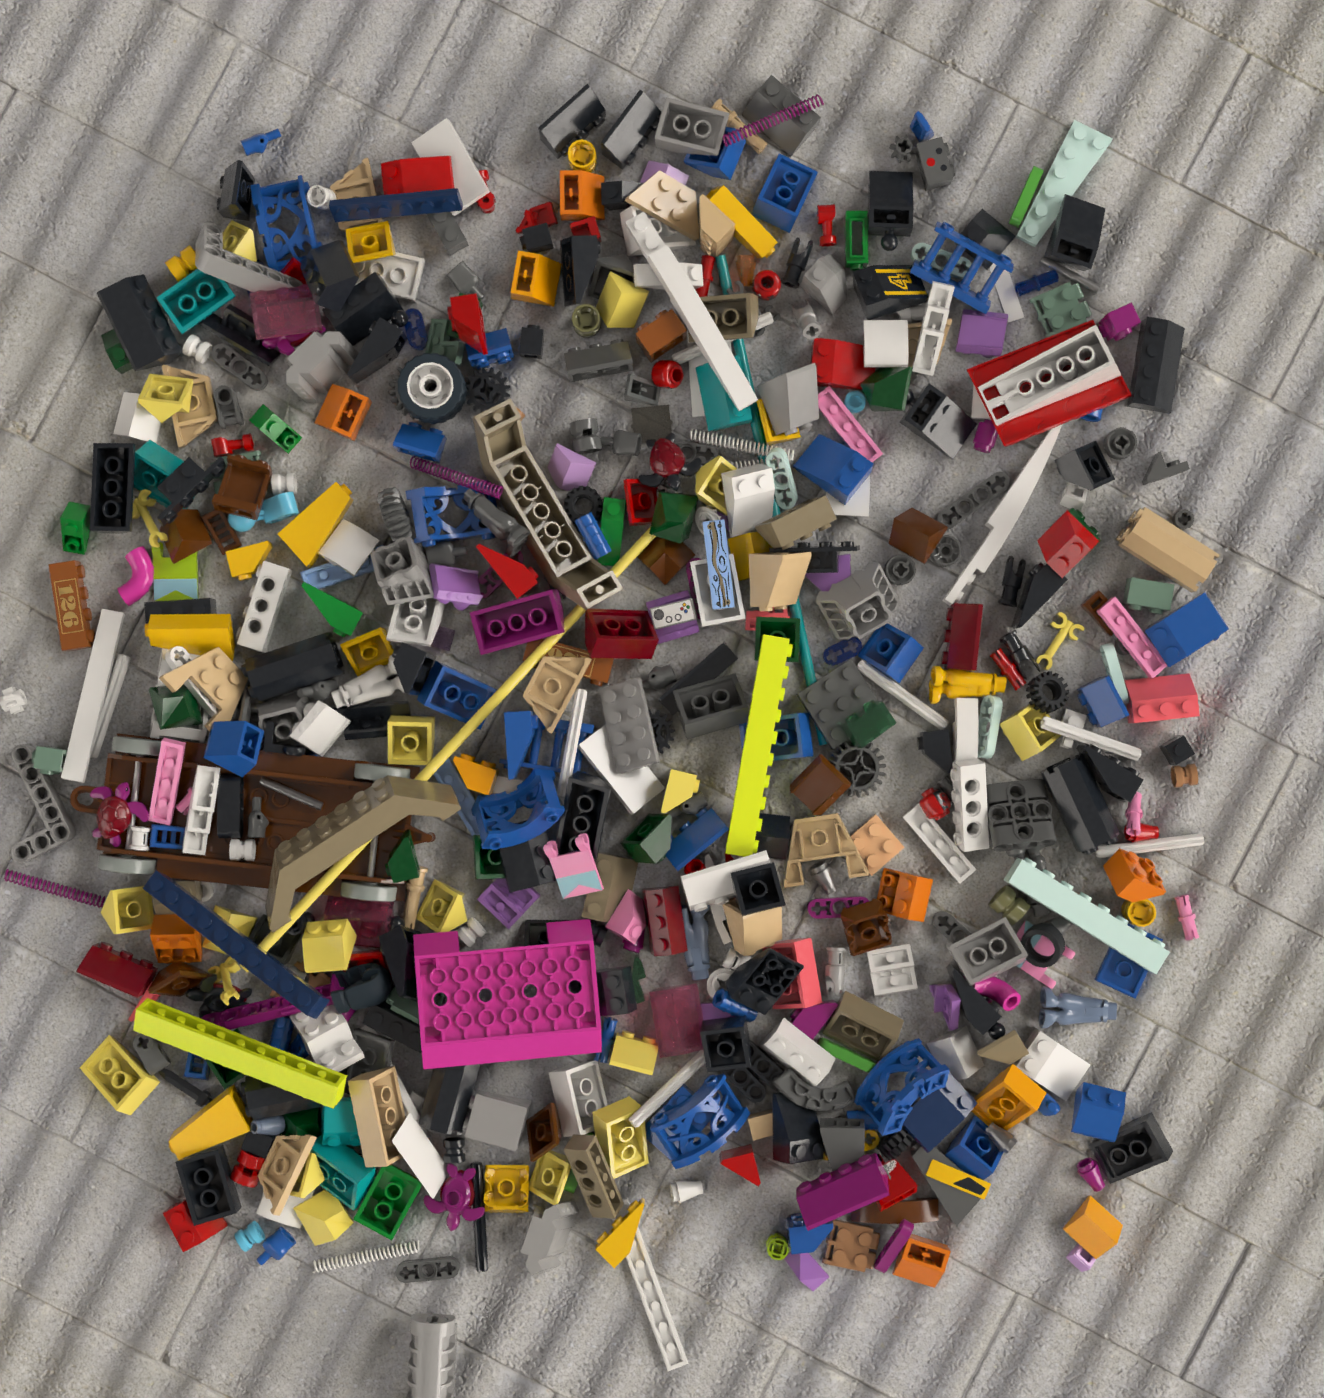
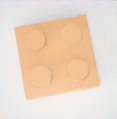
(876, 844)

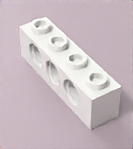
(260, 640)
(978, 836)

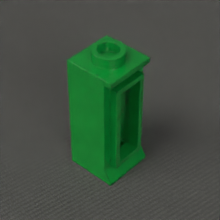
(855, 262)

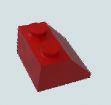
(468, 321)
(1066, 544)
(185, 1232)

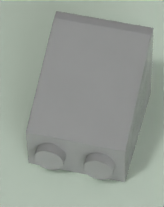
(791, 400)
(497, 1119)

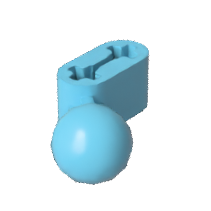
(272, 511)

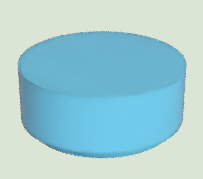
(855, 401)

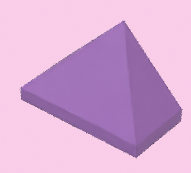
(807, 1269)

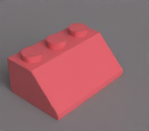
(1161, 698)
(805, 988)

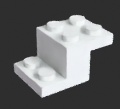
(328, 1039)

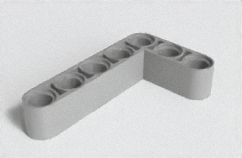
(235, 269)
(43, 806)

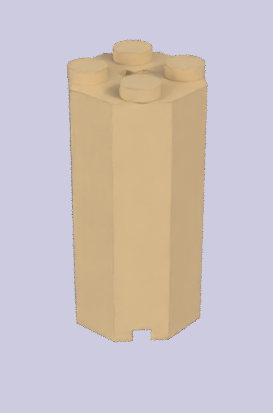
(1167, 549)

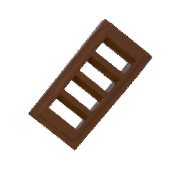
(206, 518)
(1086, 605)

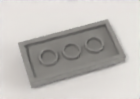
(629, 725)

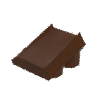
(819, 785)
(866, 927)

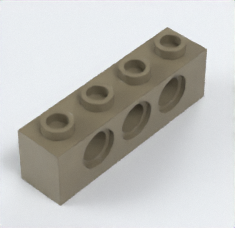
(593, 1176)

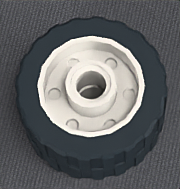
(423, 373)

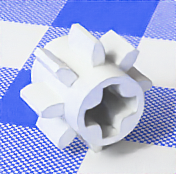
(13, 700)

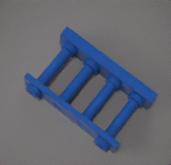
(962, 291)
(560, 730)

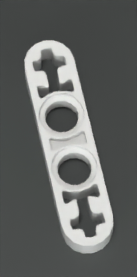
(184, 657)

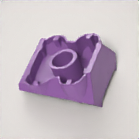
(981, 333)
(455, 585)
(676, 631)

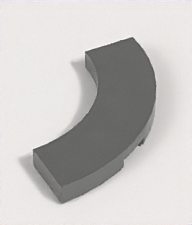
(814, 1098)

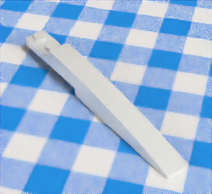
(691, 311)
(1005, 516)

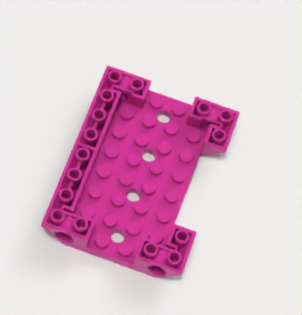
(510, 1023)

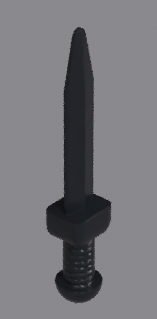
(202, 1097)

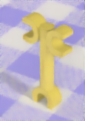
(140, 508)
(1066, 628)
(223, 974)

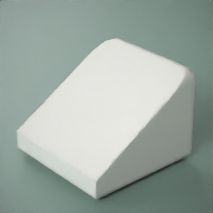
(1073, 496)

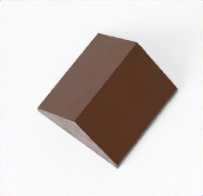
(186, 534)
(916, 534)

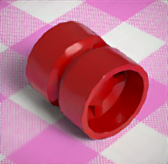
(249, 1175)

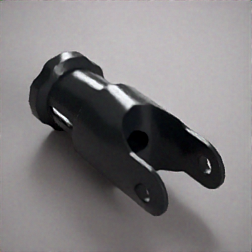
(796, 264)
(1011, 582)
(1017, 650)

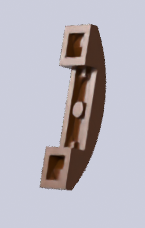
(914, 1211)

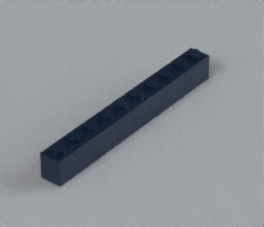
(236, 945)

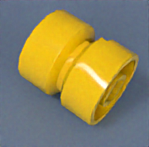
(582, 156)
(182, 265)
(1139, 913)

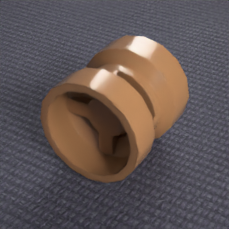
(1184, 775)

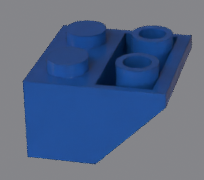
(498, 349)
(234, 745)
(803, 1240)

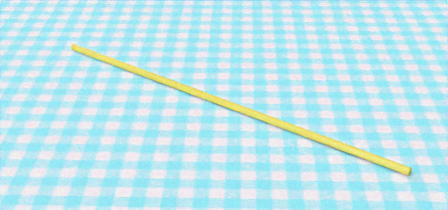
(457, 740)

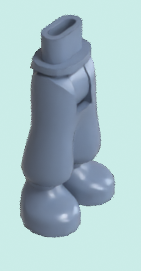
(696, 934)
(1074, 1009)

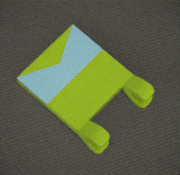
(175, 580)

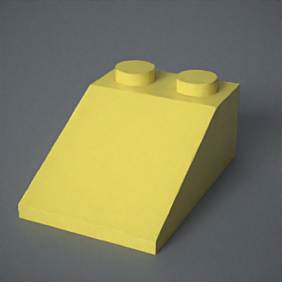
(119, 1076)
(620, 1141)

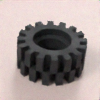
(583, 492)
(1057, 688)
(894, 1143)

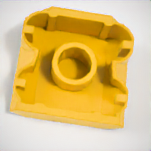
(506, 1188)

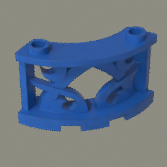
(264, 199)
(424, 498)
(502, 807)
(900, 1060)
(731, 1121)

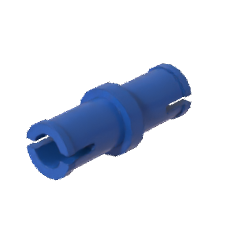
(607, 1039)

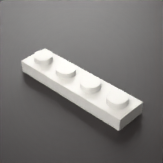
(939, 844)

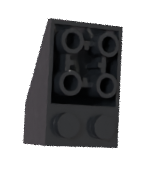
(1076, 234)
(1112, 778)
(762, 980)

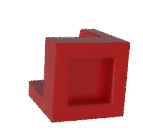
(585, 227)

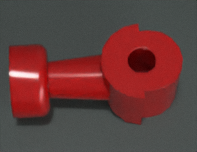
(487, 202)
(825, 216)
(224, 447)

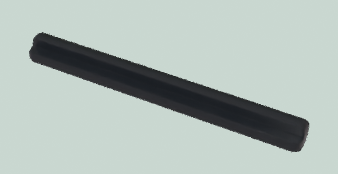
(480, 1224)

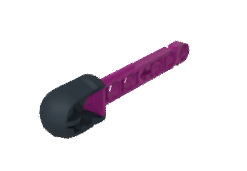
(355, 989)

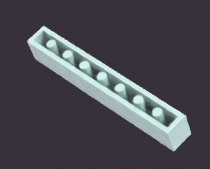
(1086, 915)

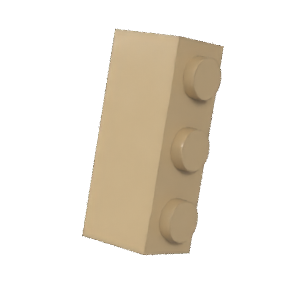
(715, 228)

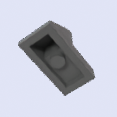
(1158, 470)

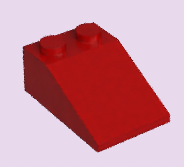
(417, 175)
(839, 364)
(514, 574)

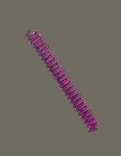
(771, 116)
(493, 494)
(52, 887)

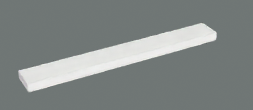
(92, 696)
(654, 1300)

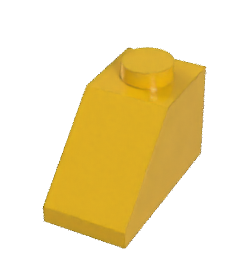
(245, 560)

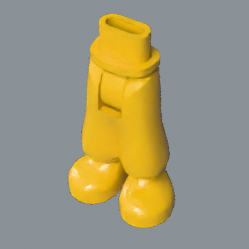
(963, 684)

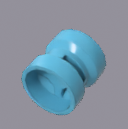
(249, 1236)

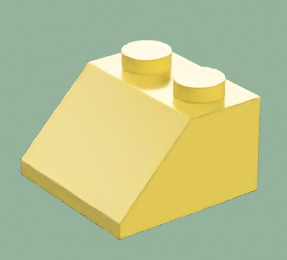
(1025, 732)
(410, 740)
(679, 789)
(327, 945)
(634, 1052)

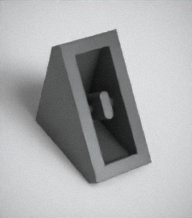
(641, 390)

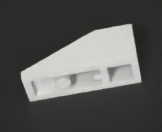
(646, 278)

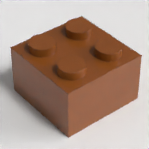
(660, 335)

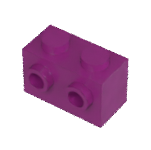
(1119, 323)

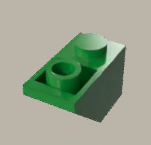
(275, 428)
(75, 527)

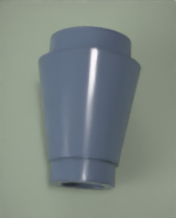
(268, 1126)

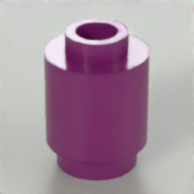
(985, 436)

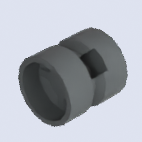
(589, 443)

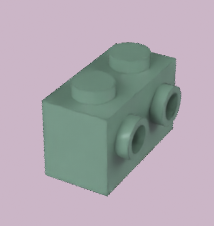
(1148, 594)
(49, 759)

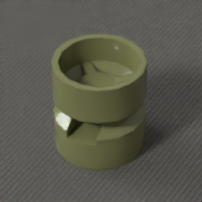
(586, 320)
(1010, 906)

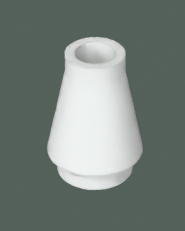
(685, 1190)

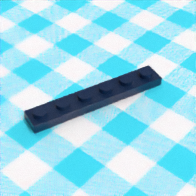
(396, 205)

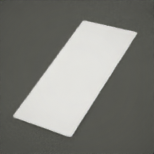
(420, 1155)

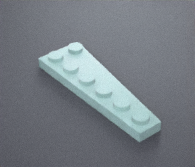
(1070, 167)

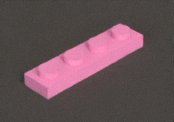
(847, 425)
(1132, 637)
(166, 781)

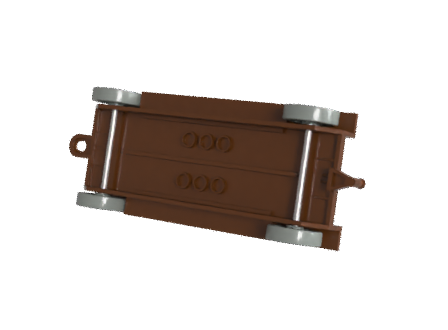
(322, 778)

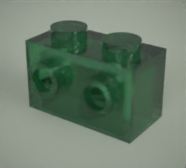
(868, 723)

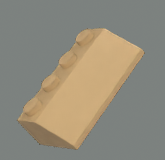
(377, 1114)

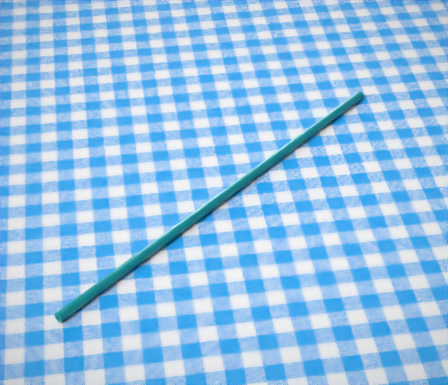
(758, 436)

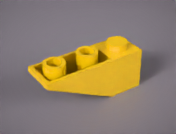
(618, 1241)

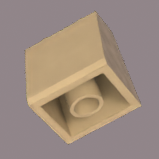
(776, 578)
(753, 930)

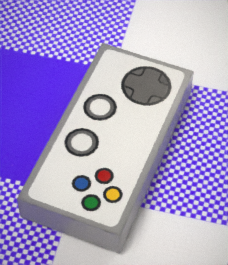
(673, 613)

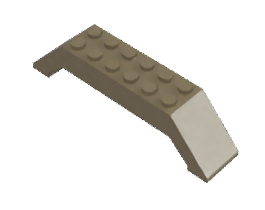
(535, 506)
(345, 831)

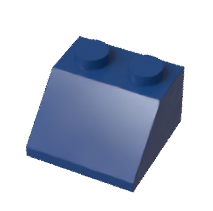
(721, 165)
(420, 442)
(891, 651)
(1102, 701)
(1098, 1111)
(974, 1150)

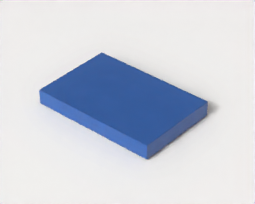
(1122, 972)

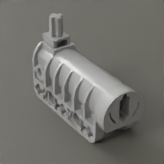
(432, 1356)

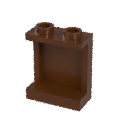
(243, 487)

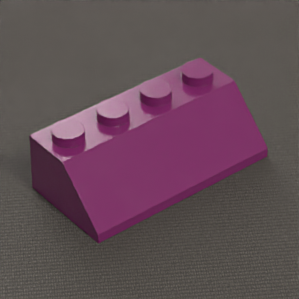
(518, 621)
(842, 1191)

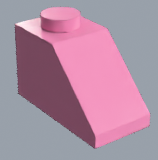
(628, 918)

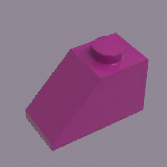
(812, 1018)

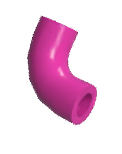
(141, 577)
(999, 991)

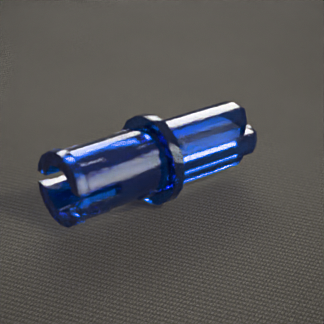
(1036, 282)

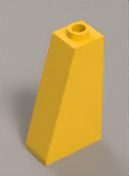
(747, 228)
(316, 523)
(192, 631)
(212, 1125)

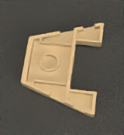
(215, 677)
(820, 839)

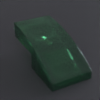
(638, 973)

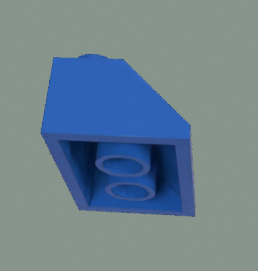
(695, 837)

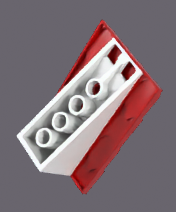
(1049, 383)

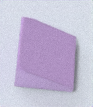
(1080, 1258)

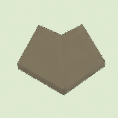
(1005, 1049)

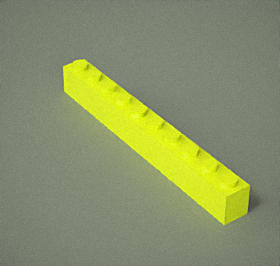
(757, 746)
(240, 1053)

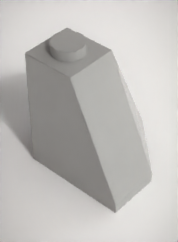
(826, 283)

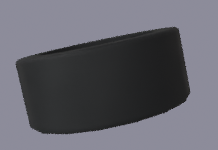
(1055, 937)

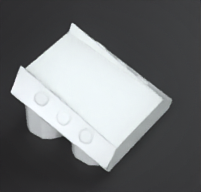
(319, 727)

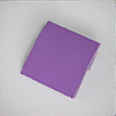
(507, 906)

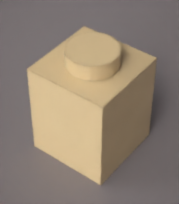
(761, 1124)

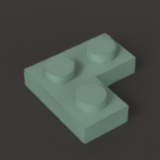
(439, 341)

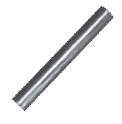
(1071, 275)
(291, 793)

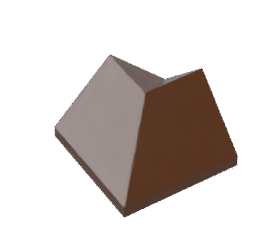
(665, 558)
(176, 979)
(543, 1131)

